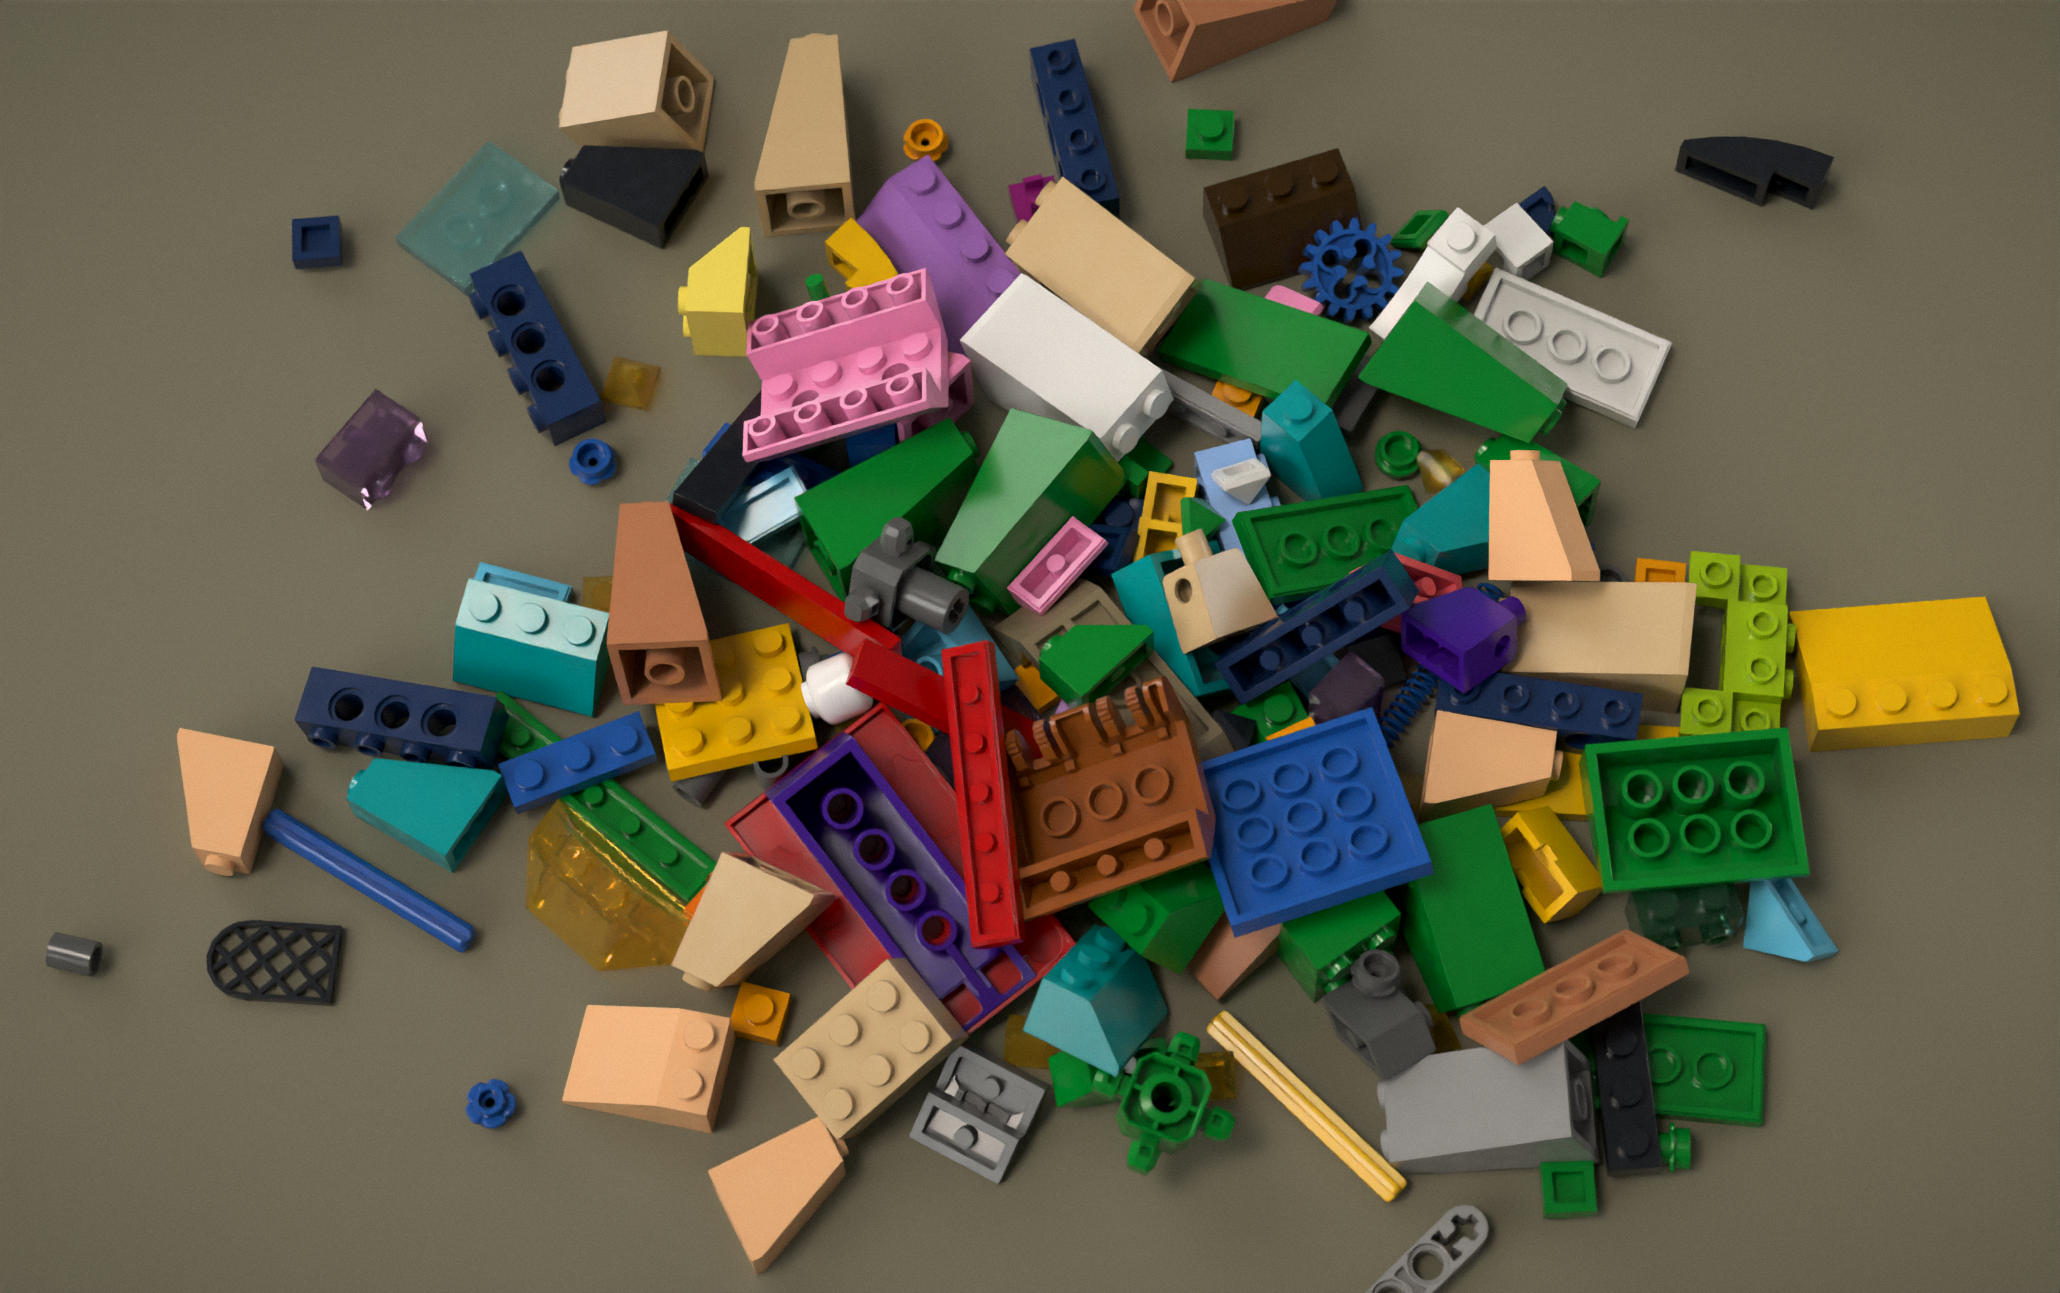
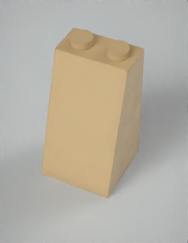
(806, 157)
(1102, 267)
(1607, 636)

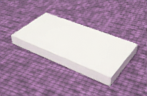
(1598, 356)

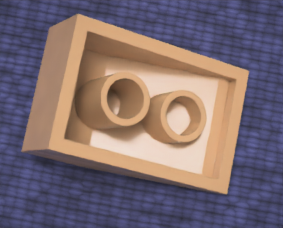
(651, 1064)

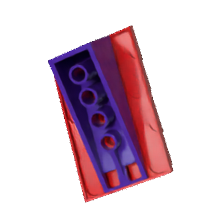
(885, 838)

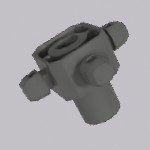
(897, 583)

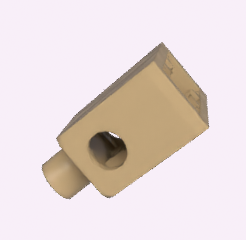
(1213, 594)

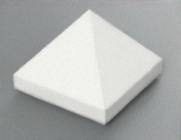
(1242, 479)

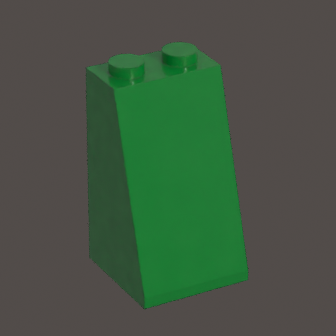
(1465, 369)
(914, 480)
(1019, 501)
(1468, 916)

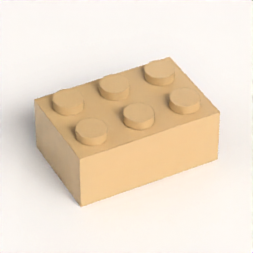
(871, 1048)

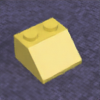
(721, 297)

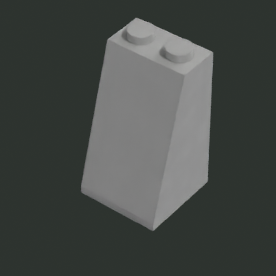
(1488, 1112)

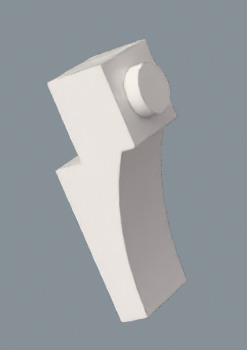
(1447, 264)

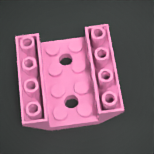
(847, 365)

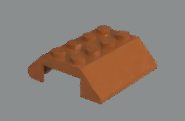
(1107, 799)

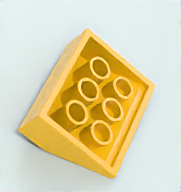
(1902, 674)

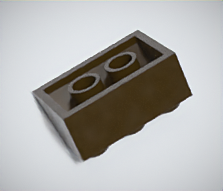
(1272, 215)

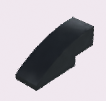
(1756, 167)

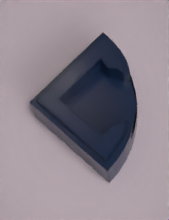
(1540, 208)

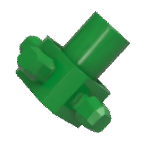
(1172, 1085)

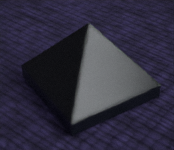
(1237, 728)

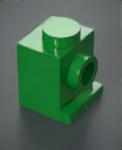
(1587, 237)

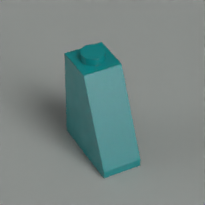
(1307, 446)
(1451, 526)
(427, 805)

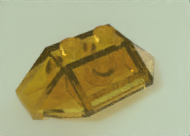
(599, 896)

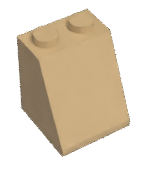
(637, 94)
(745, 920)

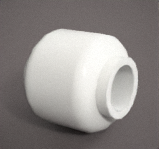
(829, 695)

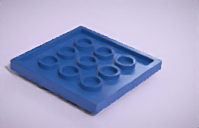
(1310, 823)

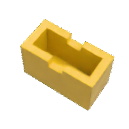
(1549, 865)

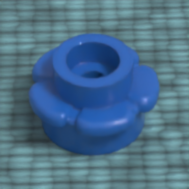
(592, 450)
(498, 1114)

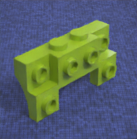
(1751, 646)

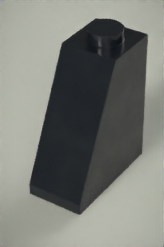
(635, 187)

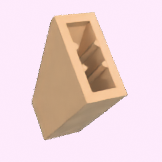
(1535, 523)
(1484, 763)
(227, 797)
(779, 1187)

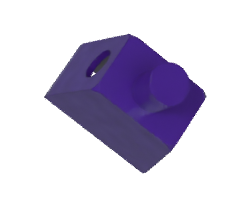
(1462, 635)

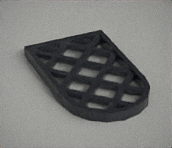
(334, 932)

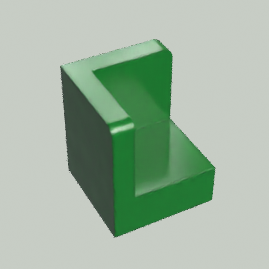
(1137, 466)

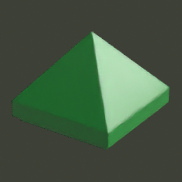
(1419, 230)
(1199, 514)

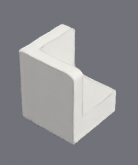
(1520, 242)

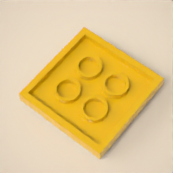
(758, 713)

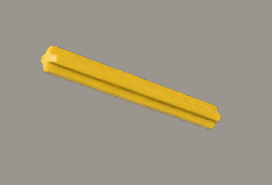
(1307, 1106)

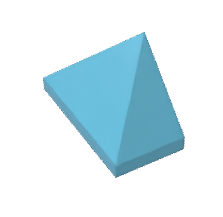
(1784, 923)

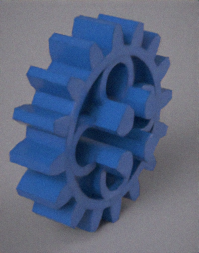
(1341, 245)

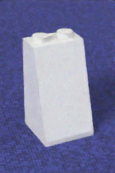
(1060, 365)

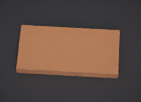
(1573, 996)

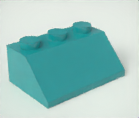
(1146, 604)
(531, 647)
(1098, 1002)

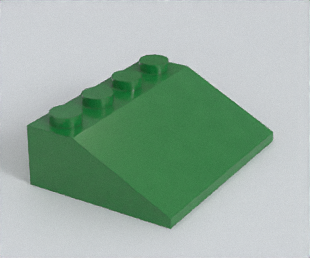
(1693, 810)

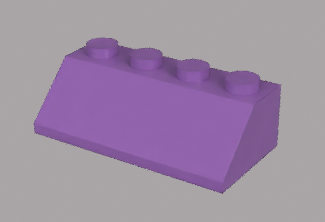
(929, 226)

